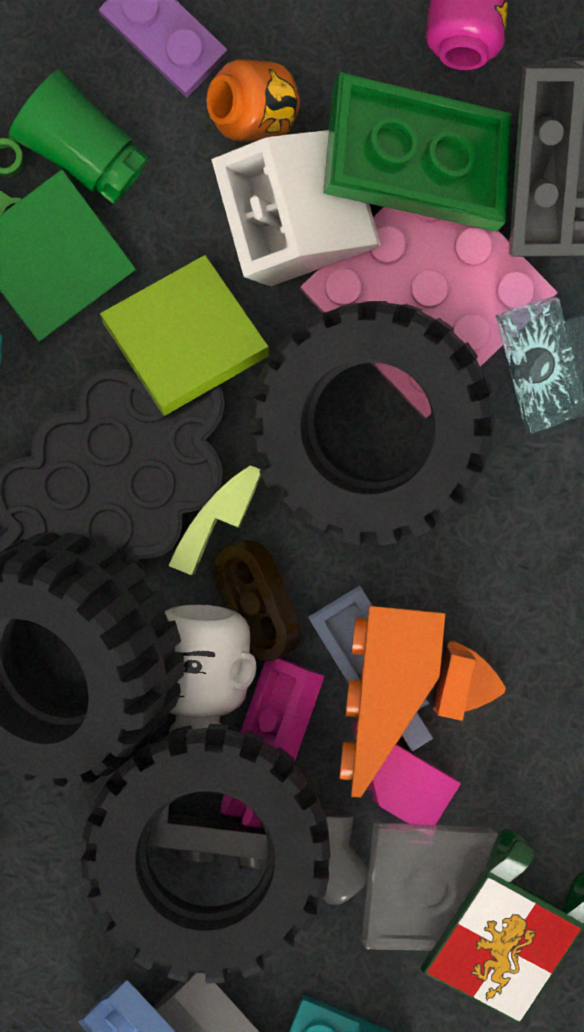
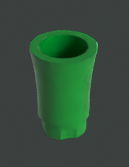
(78, 138)

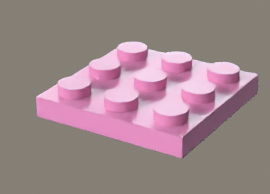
(437, 267)

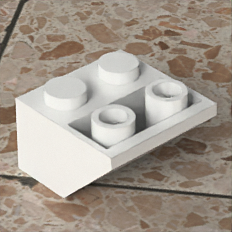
(280, 212)

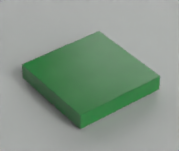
(56, 256)

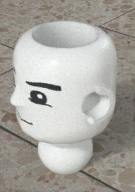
(215, 663)

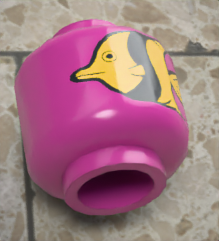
(466, 31)

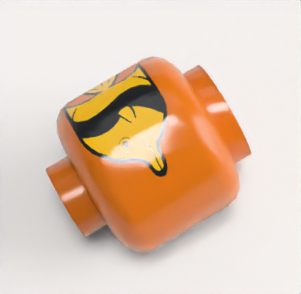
(253, 100)

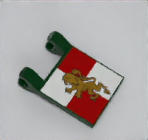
(505, 936)

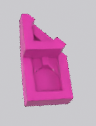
(412, 787)

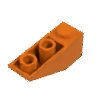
(397, 674)

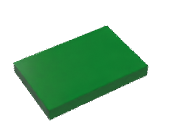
(417, 152)

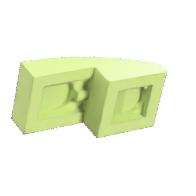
(227, 505)

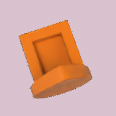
(464, 682)

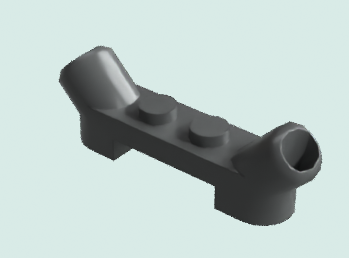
(203, 837)

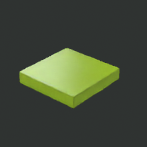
(184, 335)

